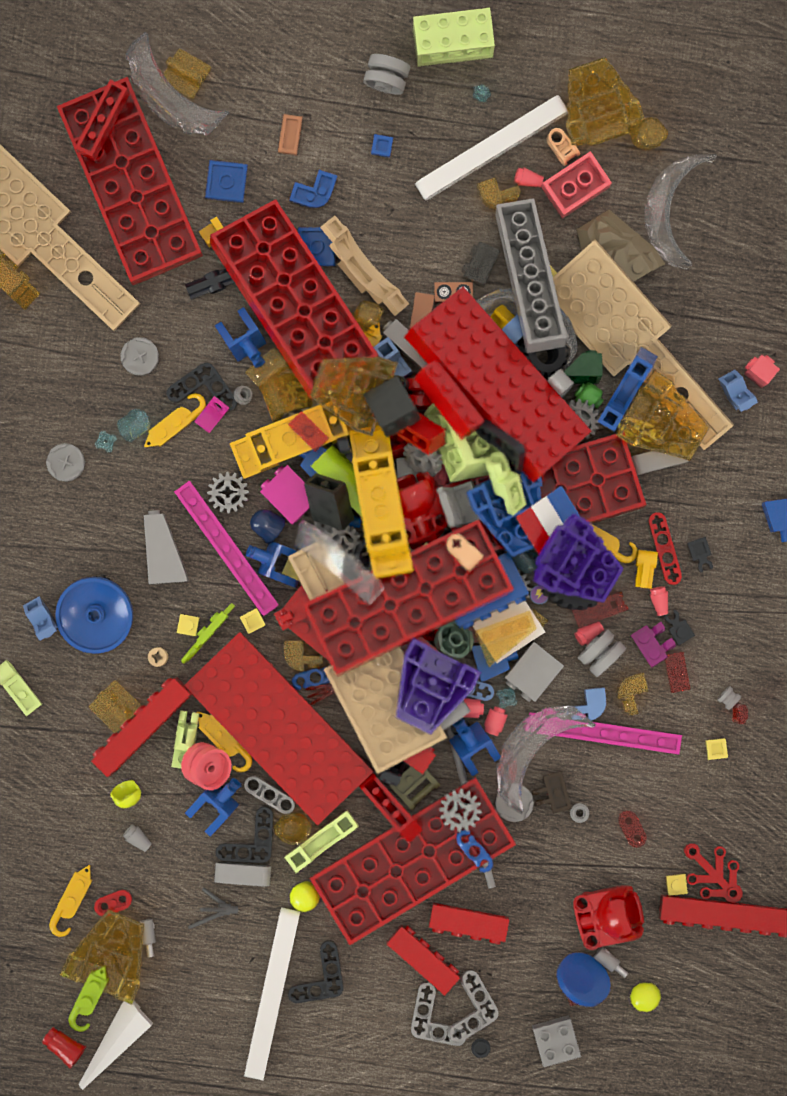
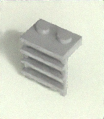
(456, 505)

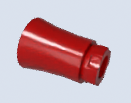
(63, 1047)

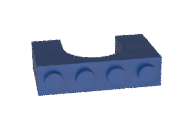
(627, 388)
(518, 596)

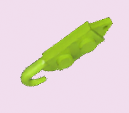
(205, 633)
(88, 997)

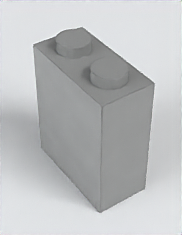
(533, 672)

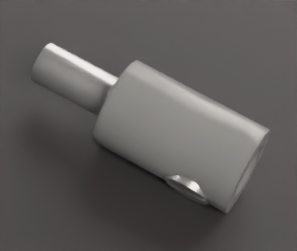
(149, 936)
(609, 961)

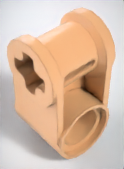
(562, 147)
(466, 555)

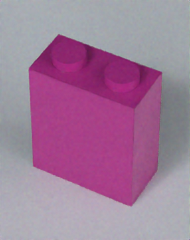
(287, 494)

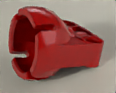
(420, 506)
(609, 916)

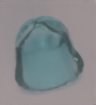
(134, 424)
(524, 562)

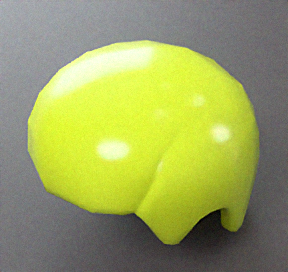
(126, 794)
(304, 897)
(645, 997)

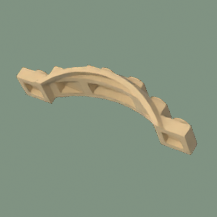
(360, 269)

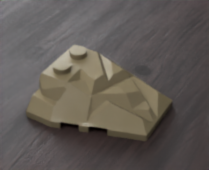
(622, 243)

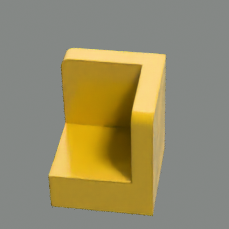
(211, 228)
(502, 316)

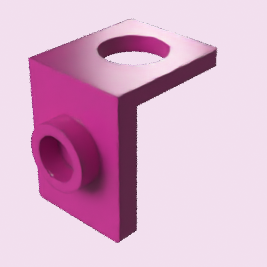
(211, 414)

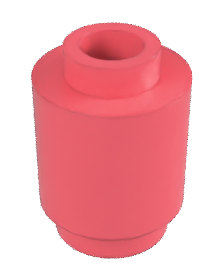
(475, 707)
(495, 721)

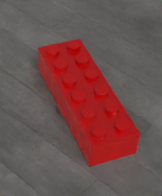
(141, 727)

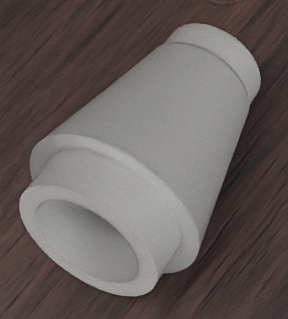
(137, 838)

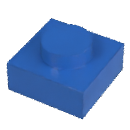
(382, 145)

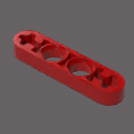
(661, 549)

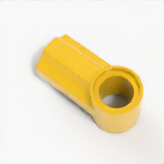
(645, 563)

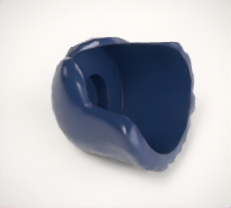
(267, 525)

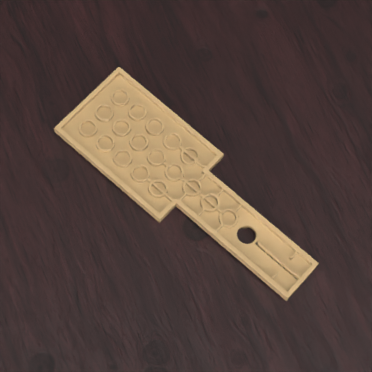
(31, 226)
(619, 320)
(370, 690)

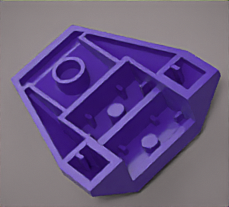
(431, 686)

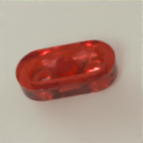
(632, 829)

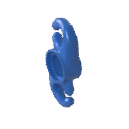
(306, 676)
(483, 854)

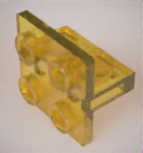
(186, 73)
(274, 366)
(114, 706)

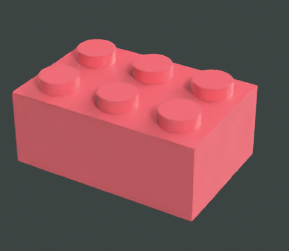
(576, 185)

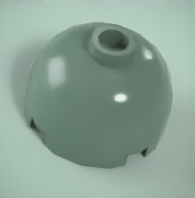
(453, 641)

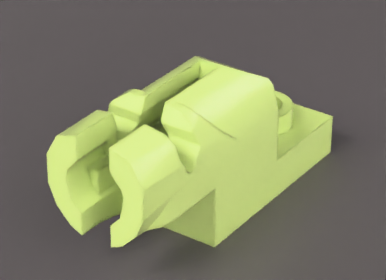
(505, 483)
(185, 736)

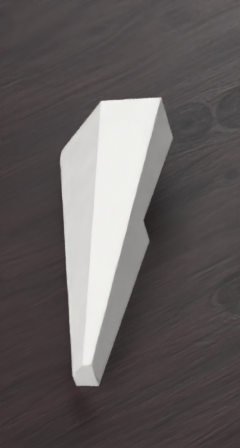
(123, 1031)

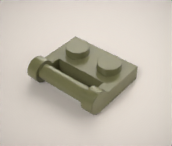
(409, 781)

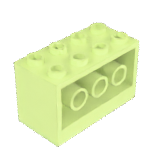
(453, 37)
(463, 457)

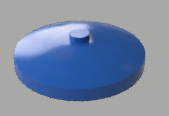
(94, 615)

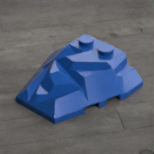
(494, 515)

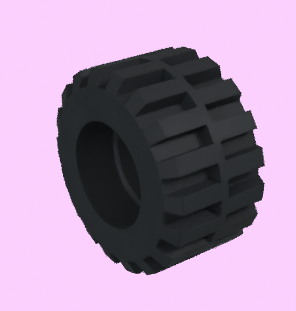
(555, 360)

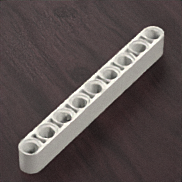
(491, 147)
(272, 993)

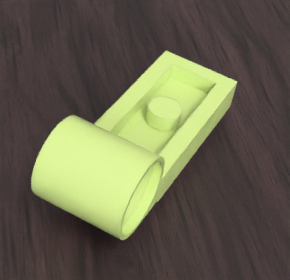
(18, 688)

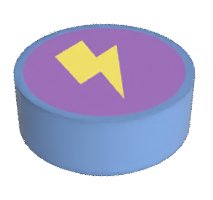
(537, 596)

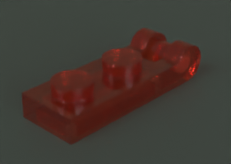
(600, 611)

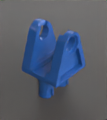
(248, 343)
(268, 560)
(470, 741)
(221, 800)

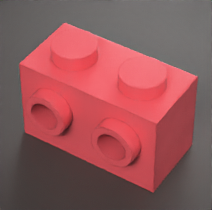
(761, 370)

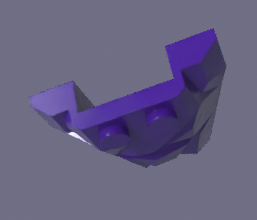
(577, 562)

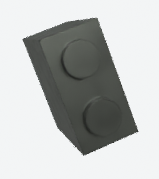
(391, 406)
(329, 501)

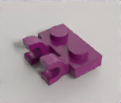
(650, 647)

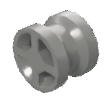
(729, 698)

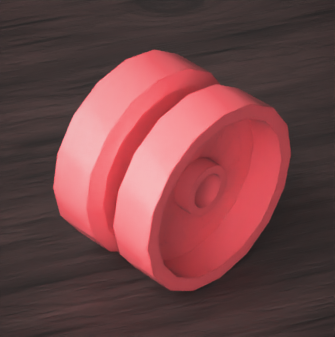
(206, 766)

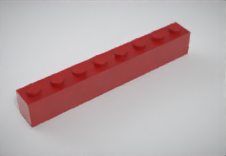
(723, 914)

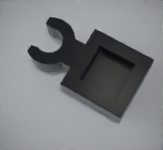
(699, 551)
(680, 630)

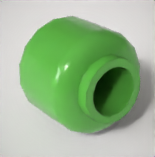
(589, 392)

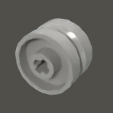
(386, 74)
(599, 650)

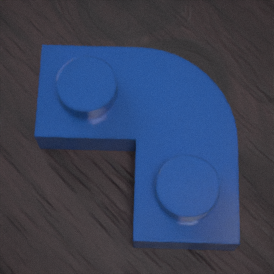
(315, 196)

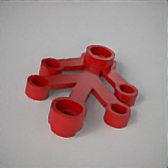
(715, 875)

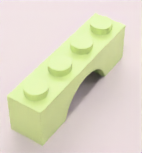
(321, 840)

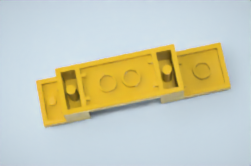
(279, 442)
(380, 503)

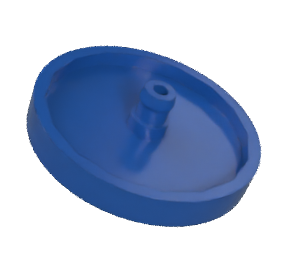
(583, 979)

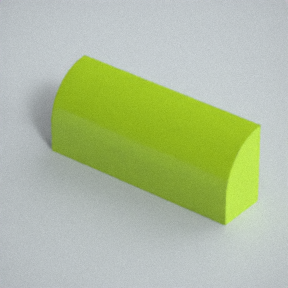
(338, 467)

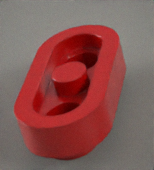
(113, 902)

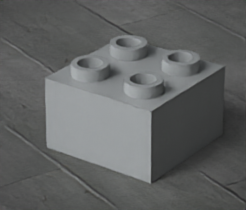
(556, 1041)

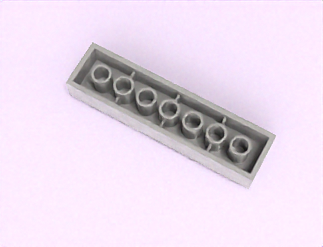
(530, 276)

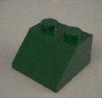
(586, 368)

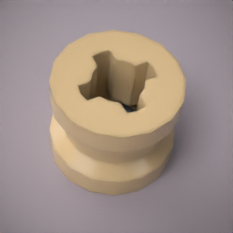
(158, 657)

